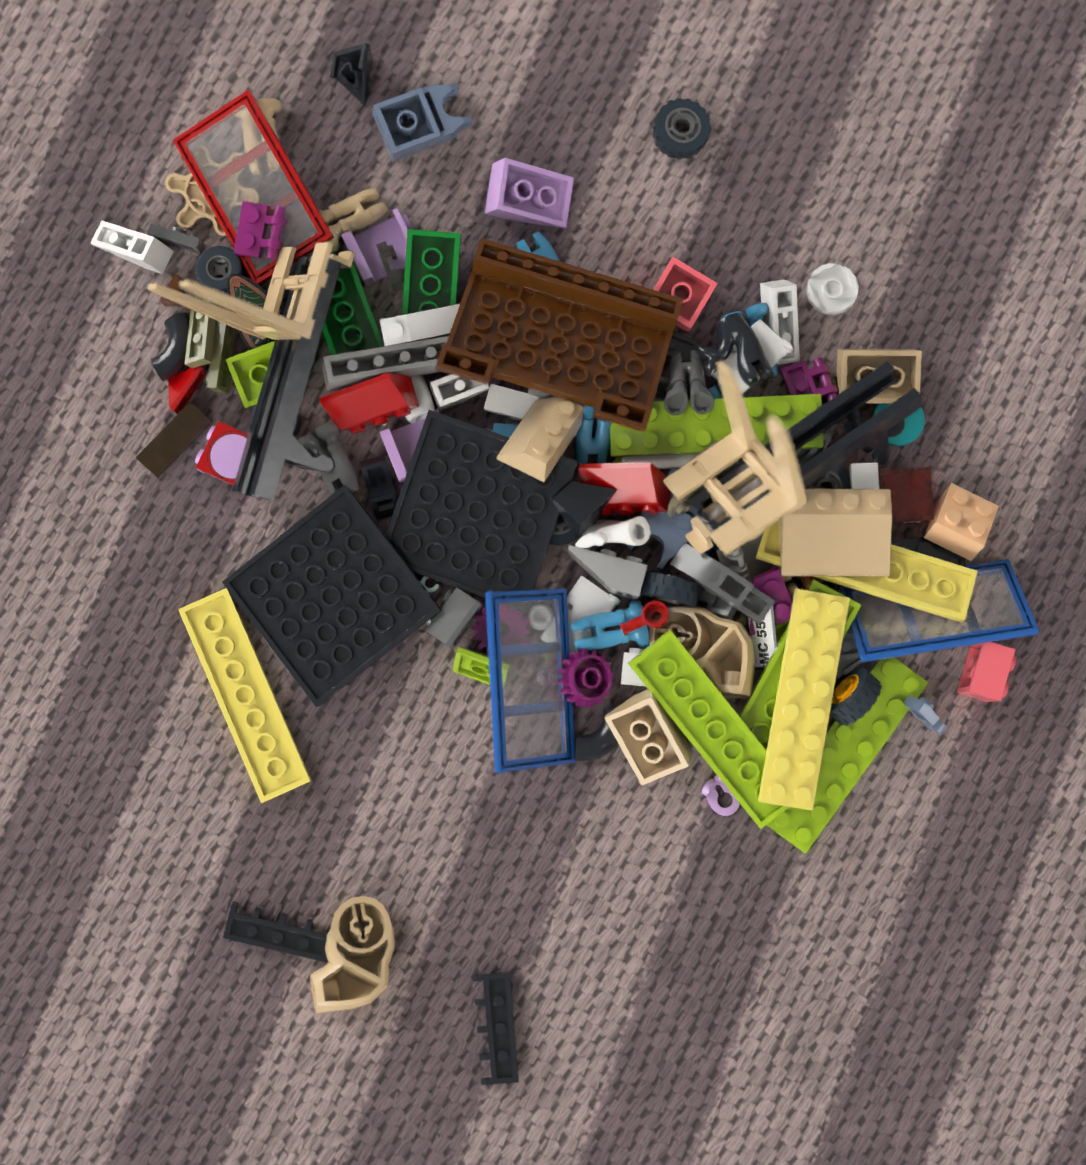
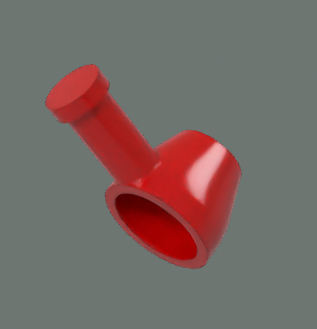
(648, 612)

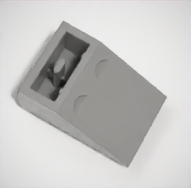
(615, 574)

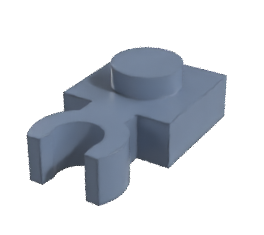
(923, 710)

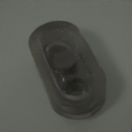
(387, 257)

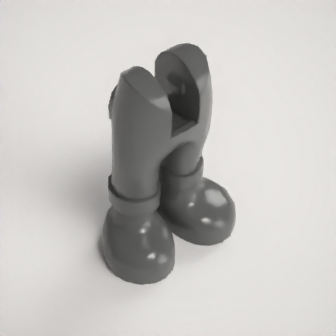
(700, 397)
(343, 471)

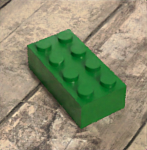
(431, 271)
(349, 318)

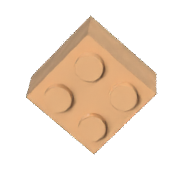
(961, 522)

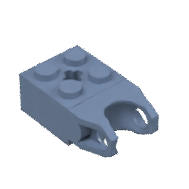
(427, 118)
(669, 531)

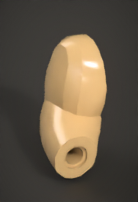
(716, 645)
(357, 955)

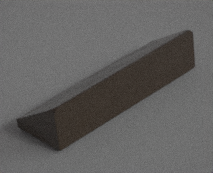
(173, 439)

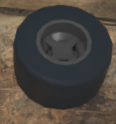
(216, 262)

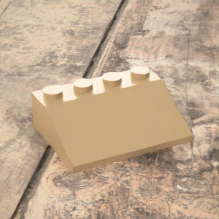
(838, 534)

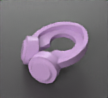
(712, 795)

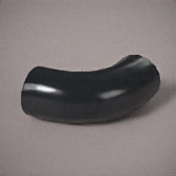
(173, 357)
(596, 744)

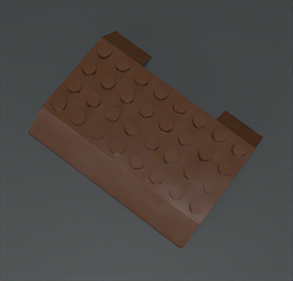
(562, 332)

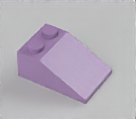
(528, 194)

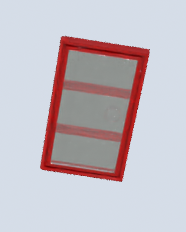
(241, 160)

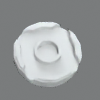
(836, 295)

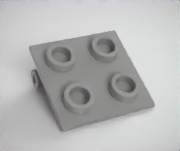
(743, 560)

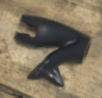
(736, 331)

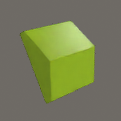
(249, 372)
(472, 664)

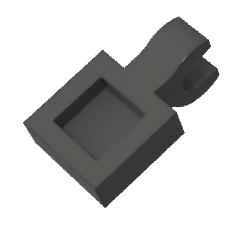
(716, 605)

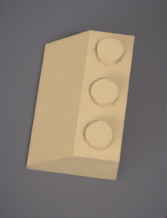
(857, 363)
(542, 436)
(649, 737)

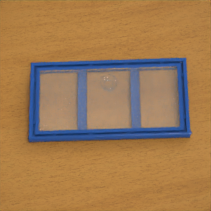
(894, 630)
(525, 651)

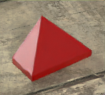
(183, 386)

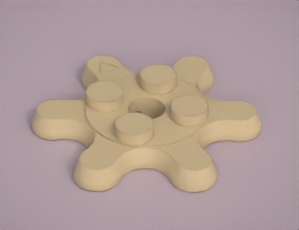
(196, 203)

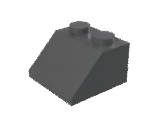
(454, 618)

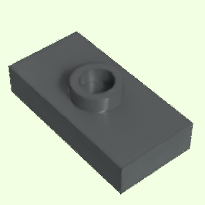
(177, 238)

